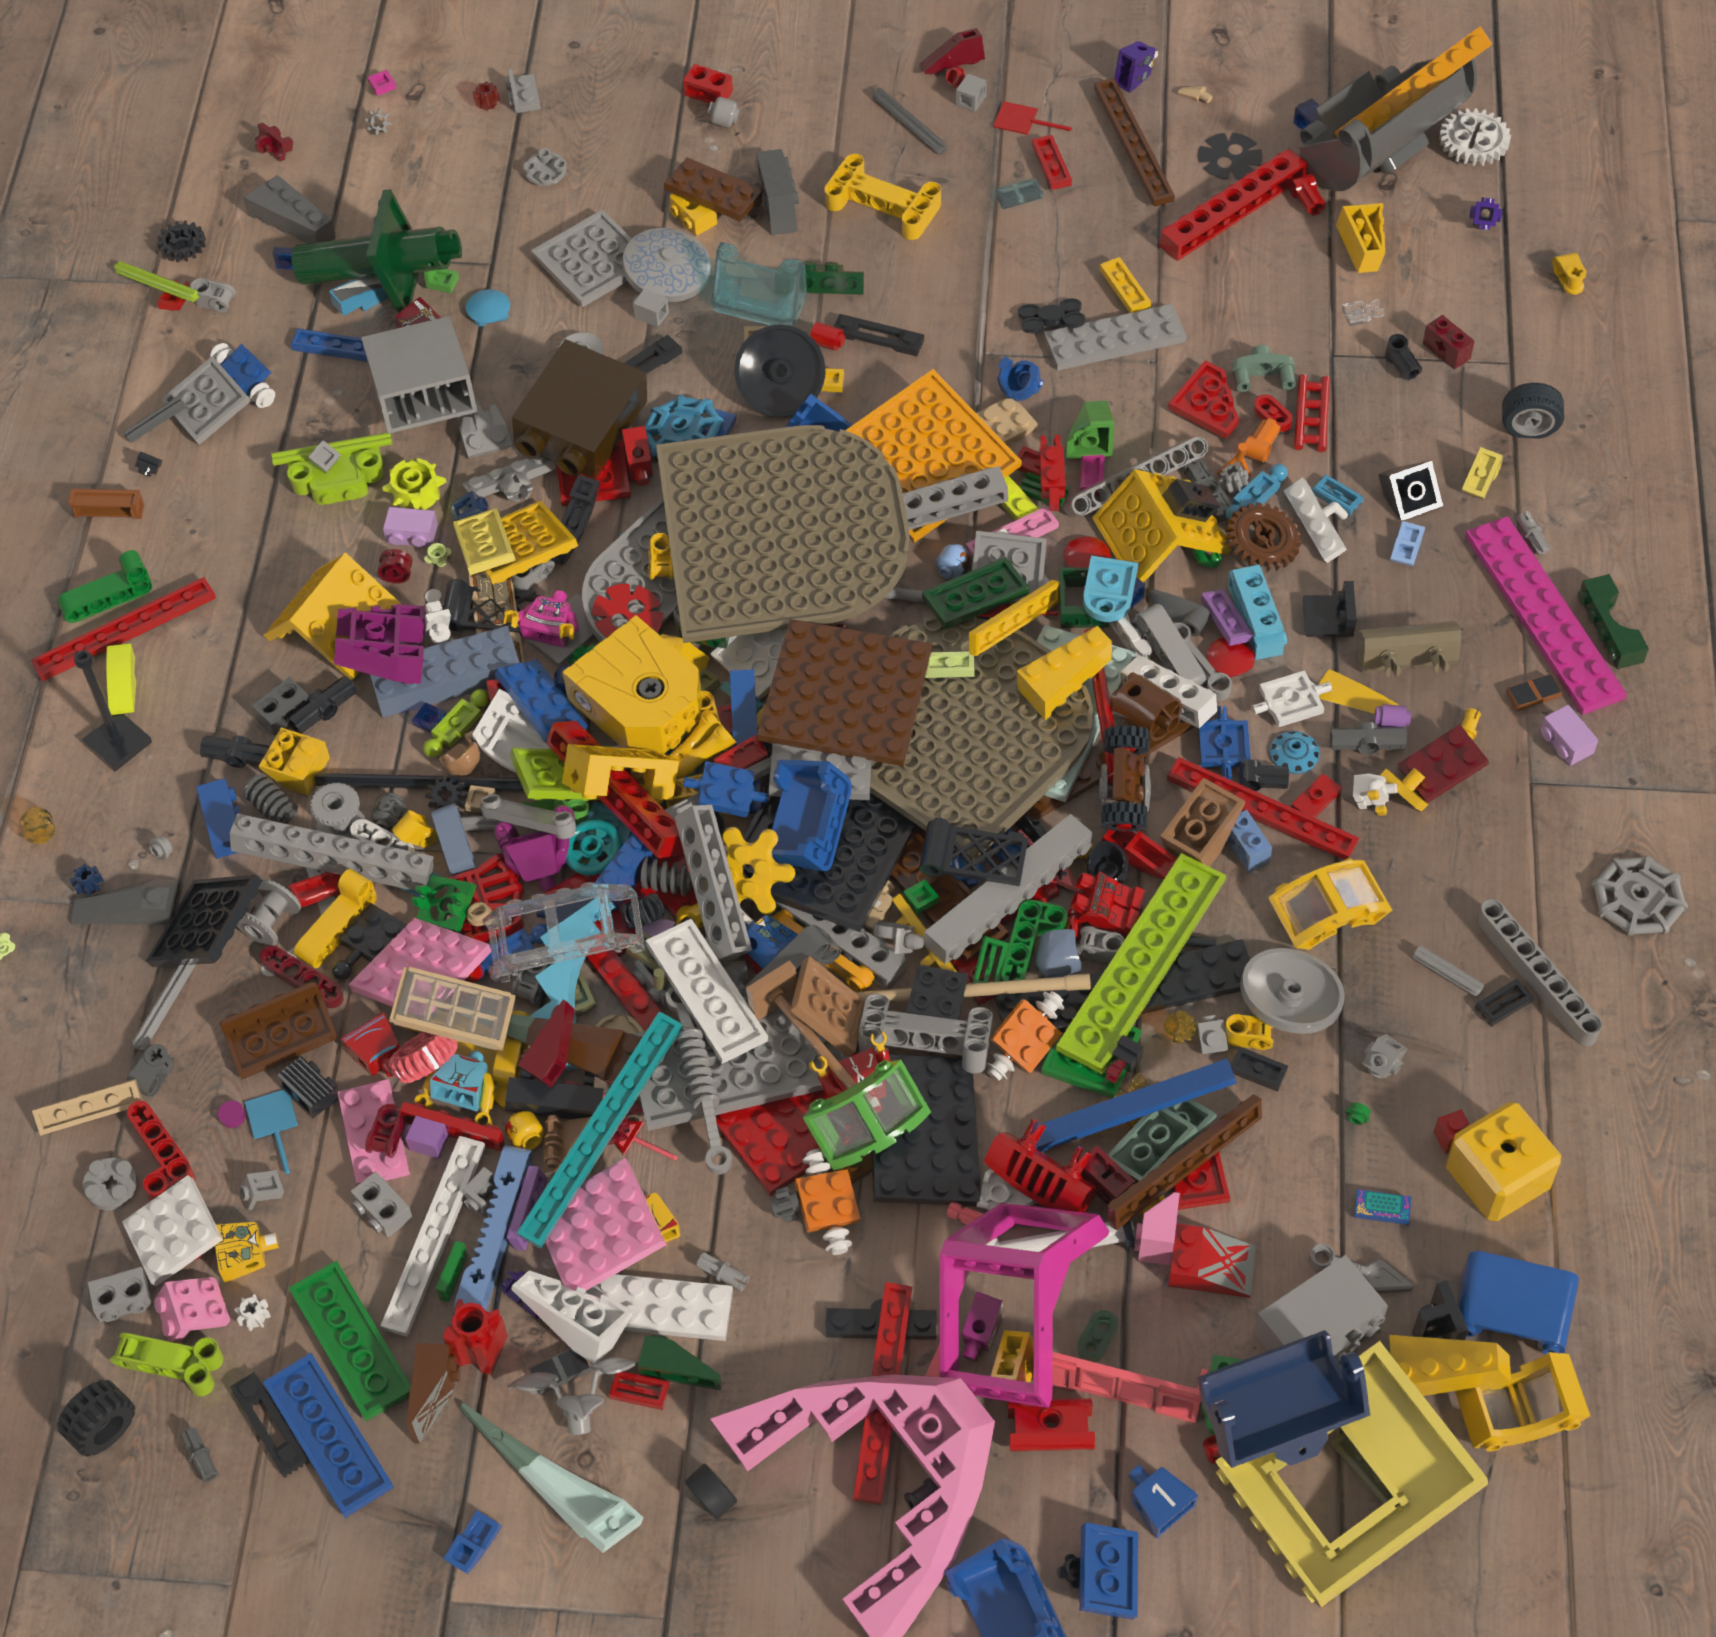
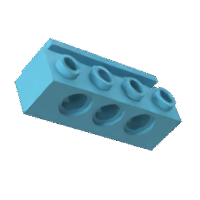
(1258, 611)

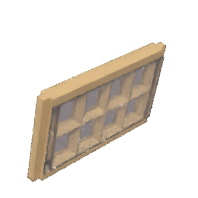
(452, 1008)

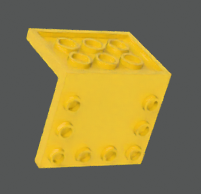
(1144, 528)
(315, 607)

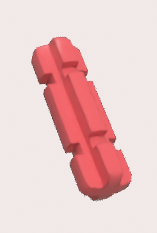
(965, 1214)

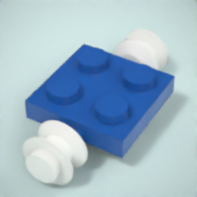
(246, 372)

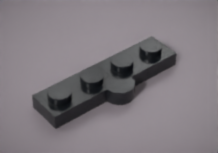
(865, 1323)

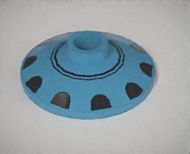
(1296, 760)

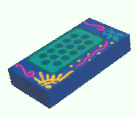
(1382, 1207)

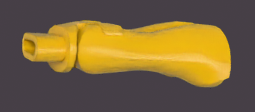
(703, 743)

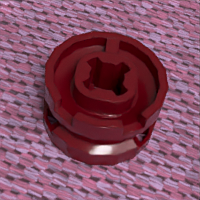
(396, 567)

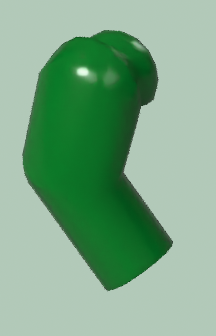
(1210, 561)

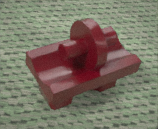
(271, 141)

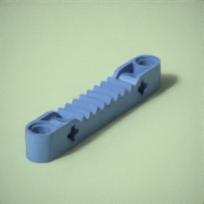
(481, 1275)

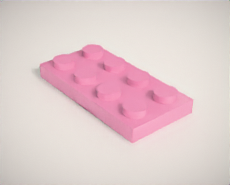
(359, 1111)

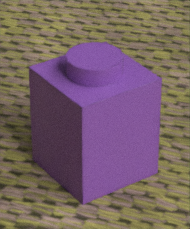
(426, 1137)

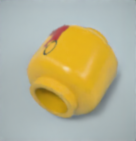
(524, 1130)

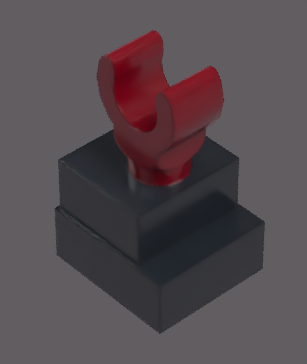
(1125, 1056)

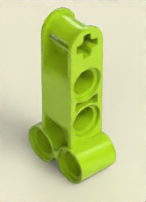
(170, 1359)

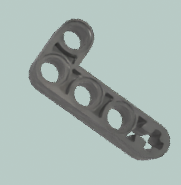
(810, 942)

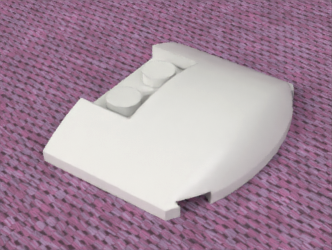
(505, 728)

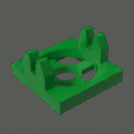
(459, 907)

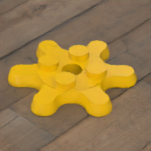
(765, 868)

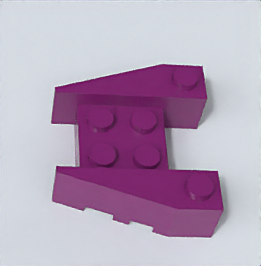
(375, 640)

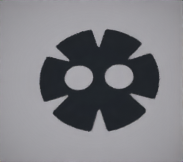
(1220, 149)

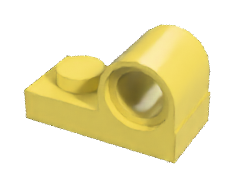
(1482, 473)

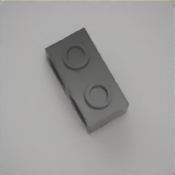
(281, 703)

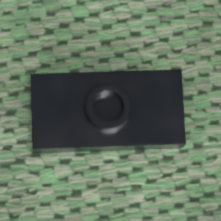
(1258, 1069)

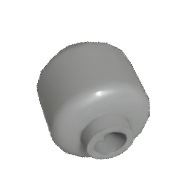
(723, 112)

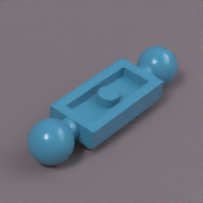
(1259, 489)

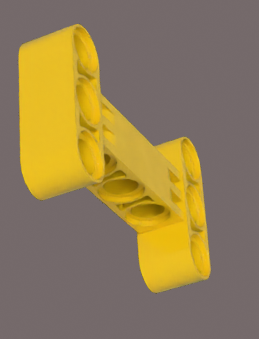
(853, 184)

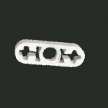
(376, 833)

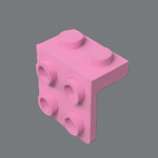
(190, 1306)

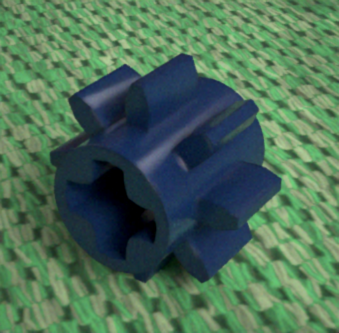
(86, 880)

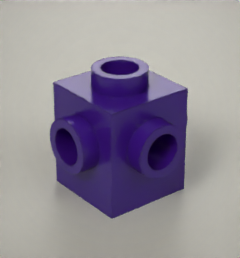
(1494, 213)

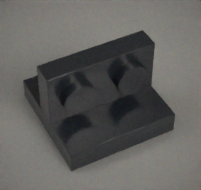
(1441, 1316)

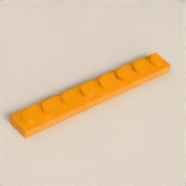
(1423, 80)

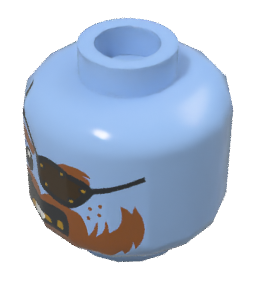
(952, 561)

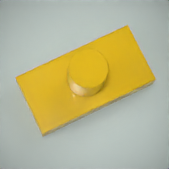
(1407, 786)

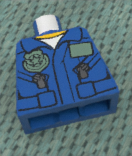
(767, 938)

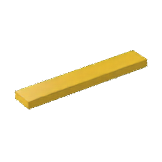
(1014, 617)

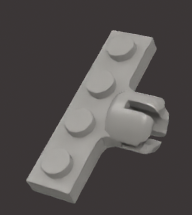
(511, 479)

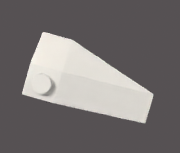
(580, 1319)

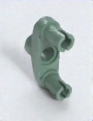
(1263, 363)

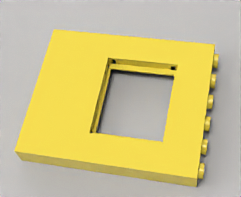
(1409, 1454)

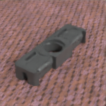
(1200, 474)

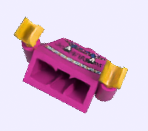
(546, 620)

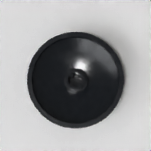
(779, 369)

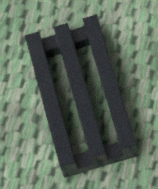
(1488, 1013)

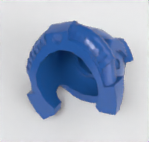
(1020, 380)

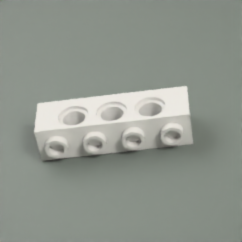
(1197, 702)

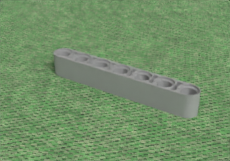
(1165, 466)
(1540, 983)

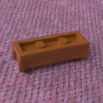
(106, 503)

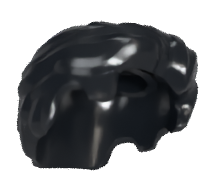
(1108, 859)

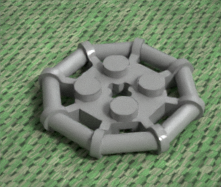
(1636, 907)

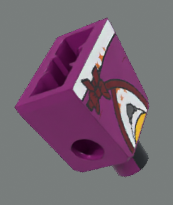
(984, 1316)

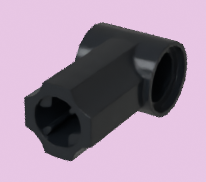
(1402, 357)
(1258, 776)

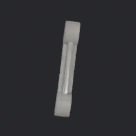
(1211, 675)

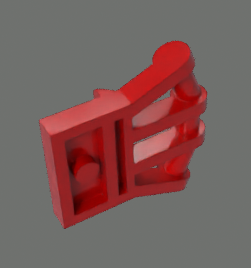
(507, 875)

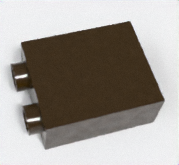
(579, 410)

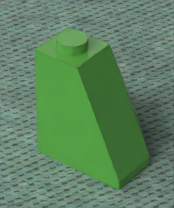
(1091, 431)

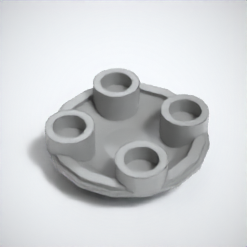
(545, 168)

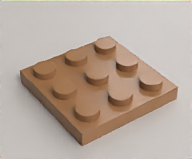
(828, 1006)

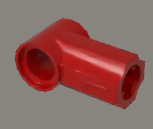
(1306, 190)

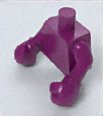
(533, 854)

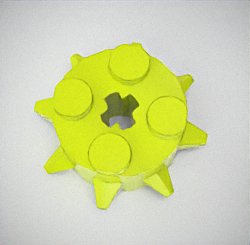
(414, 484)

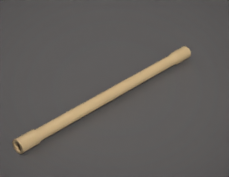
(1068, 983)

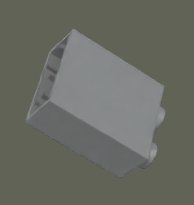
(419, 374)

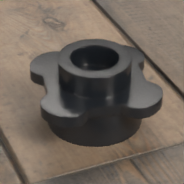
(1064, 1571)

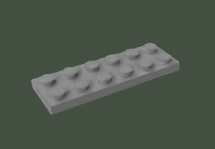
(1115, 337)

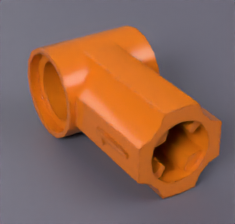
(1261, 442)

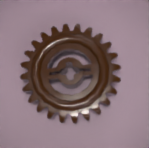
(1260, 545)

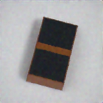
(1534, 692)

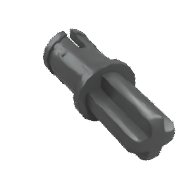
(199, 1455)

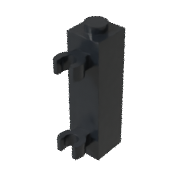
(561, 1100)

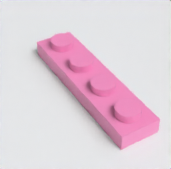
(1032, 525)

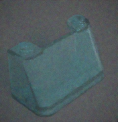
(757, 290)

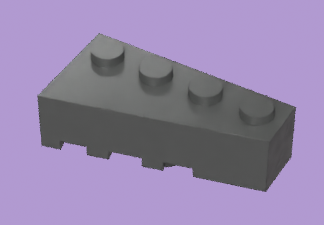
(778, 191)
(290, 211)

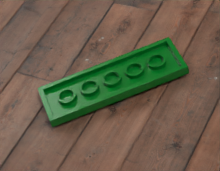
(351, 1340)

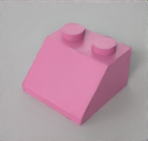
(1157, 1233)

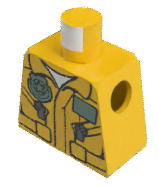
(242, 1249)

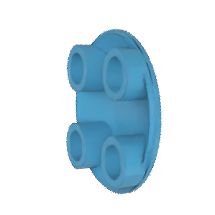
(488, 307)

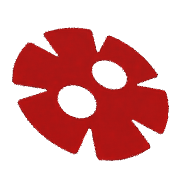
(620, 598)

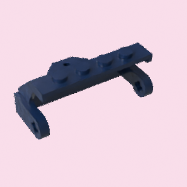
(1284, 1401)

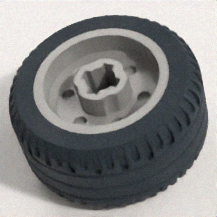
(1533, 410)

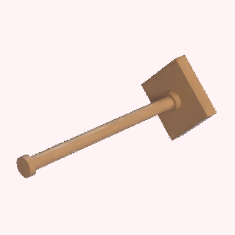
(774, 992)

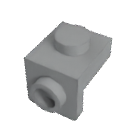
(1211, 1034)

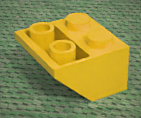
(295, 760)

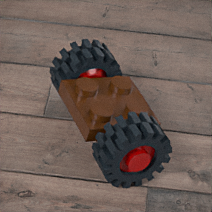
(1127, 778)

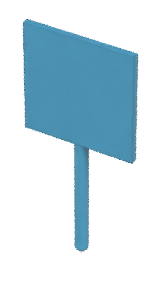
(270, 1116)

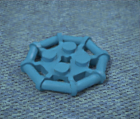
(686, 412)

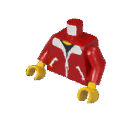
(857, 1066)

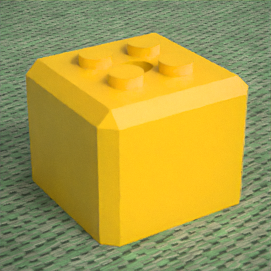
(1498, 1179)

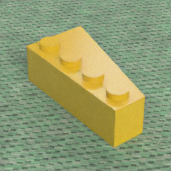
(1450, 1364)

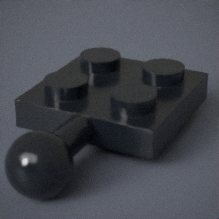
(366, 938)

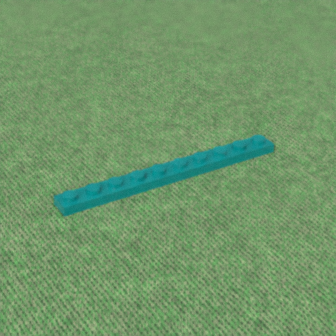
(599, 1130)

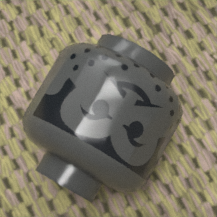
(388, 810)

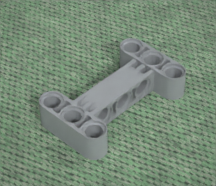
(927, 1032)

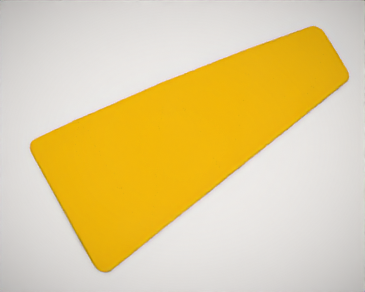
(1351, 693)

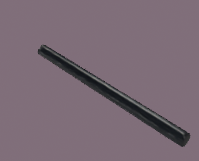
(414, 781)

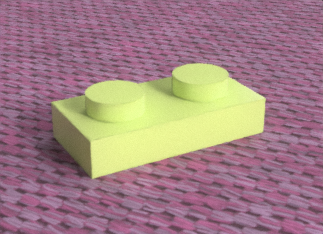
(950, 665)

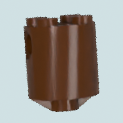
(1146, 706)

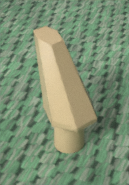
(1195, 93)

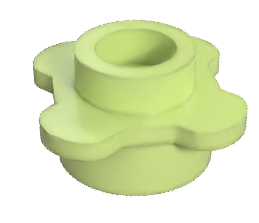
(434, 552)
(5, 944)

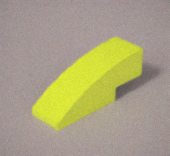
(121, 679)

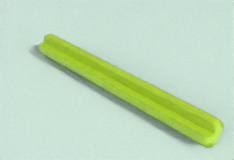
(156, 281)

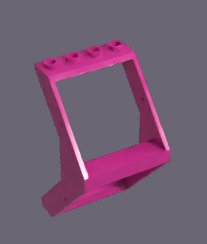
(1048, 1268)

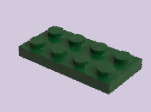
(975, 593)

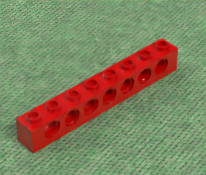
(1232, 204)
(625, 796)

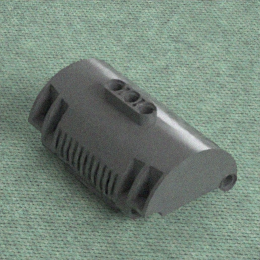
(1357, 152)

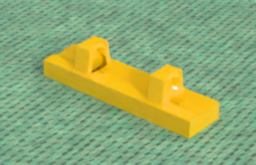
(911, 919)

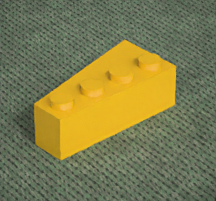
(1063, 670)

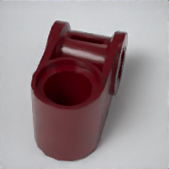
(385, 1136)

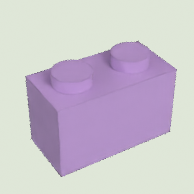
(410, 527)
(1568, 735)

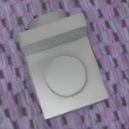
(260, 1187)
(477, 1188)

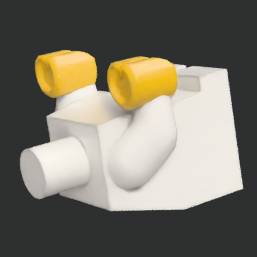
(1372, 790)

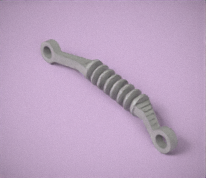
(700, 1082)

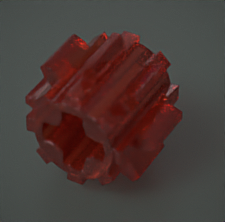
(486, 96)

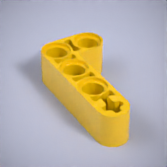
(323, 936)

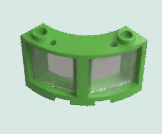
(867, 1115)

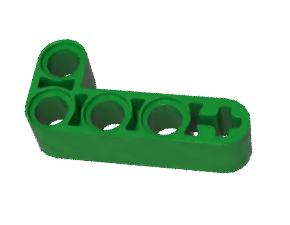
(107, 591)
(1030, 927)

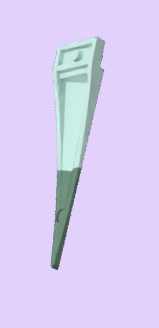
(583, 1506)

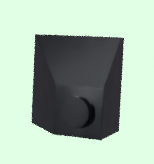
(1411, 489)

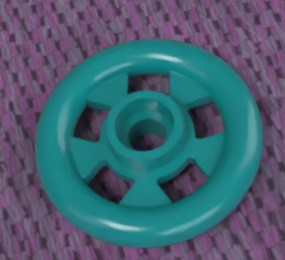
(594, 866)

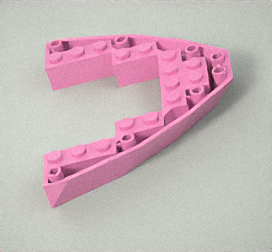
(942, 1430)

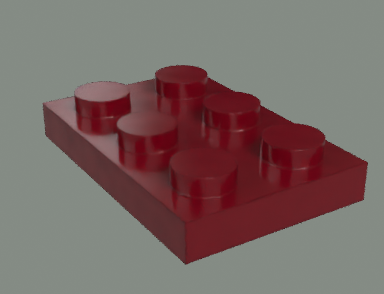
(1445, 763)

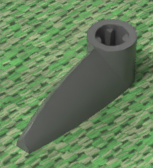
(1182, 610)

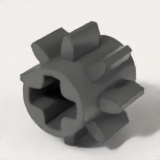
(785, 1204)

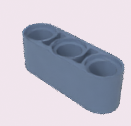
(453, 839)

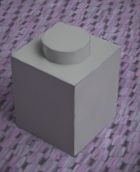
(650, 307)

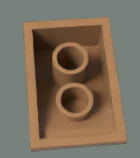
(1203, 823)

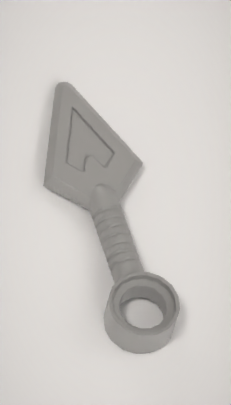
(1378, 1273)

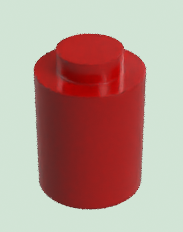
(828, 336)

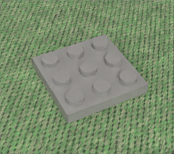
(209, 400)
(1023, 552)

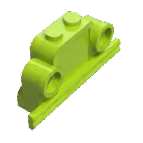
(346, 479)

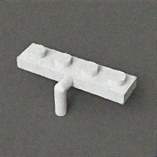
(1316, 519)

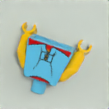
(461, 1083)

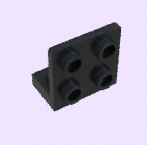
(1331, 613)
(937, 992)

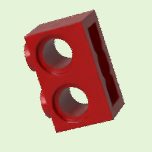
(707, 84)

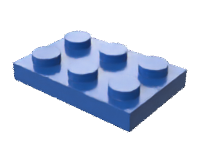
(1109, 1571)

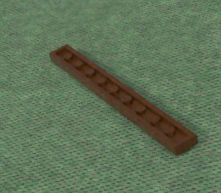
(1090, 775)

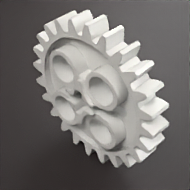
(1489, 143)

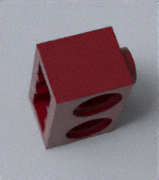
(1106, 1175)

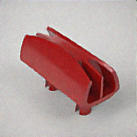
(1038, 1174)

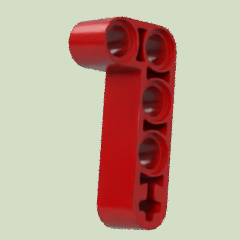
(158, 1147)

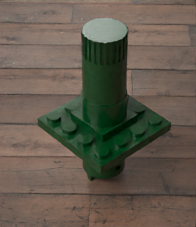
(390, 253)

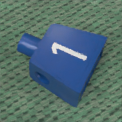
(1160, 1498)

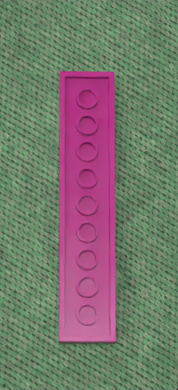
(1545, 615)

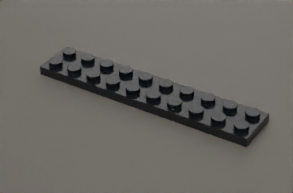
(1190, 979)

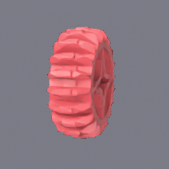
(421, 1056)

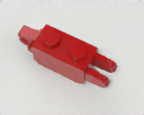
(1052, 472)

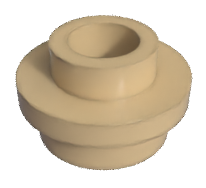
(477, 912)

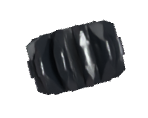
(440, 787)
(650, 910)

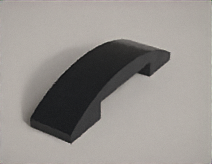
(578, 511)

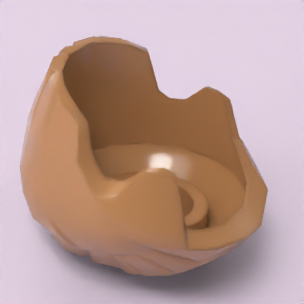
(461, 759)

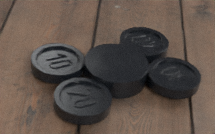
(1051, 315)

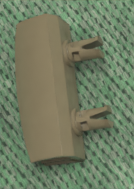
(1409, 647)

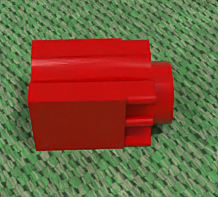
(482, 1345)

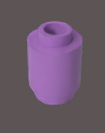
(1392, 716)

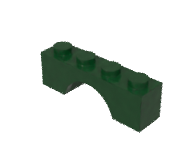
(1623, 645)

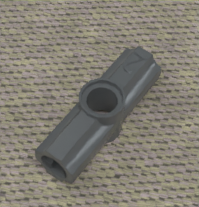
(1368, 738)

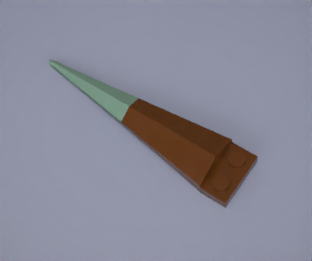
(591, 1048)

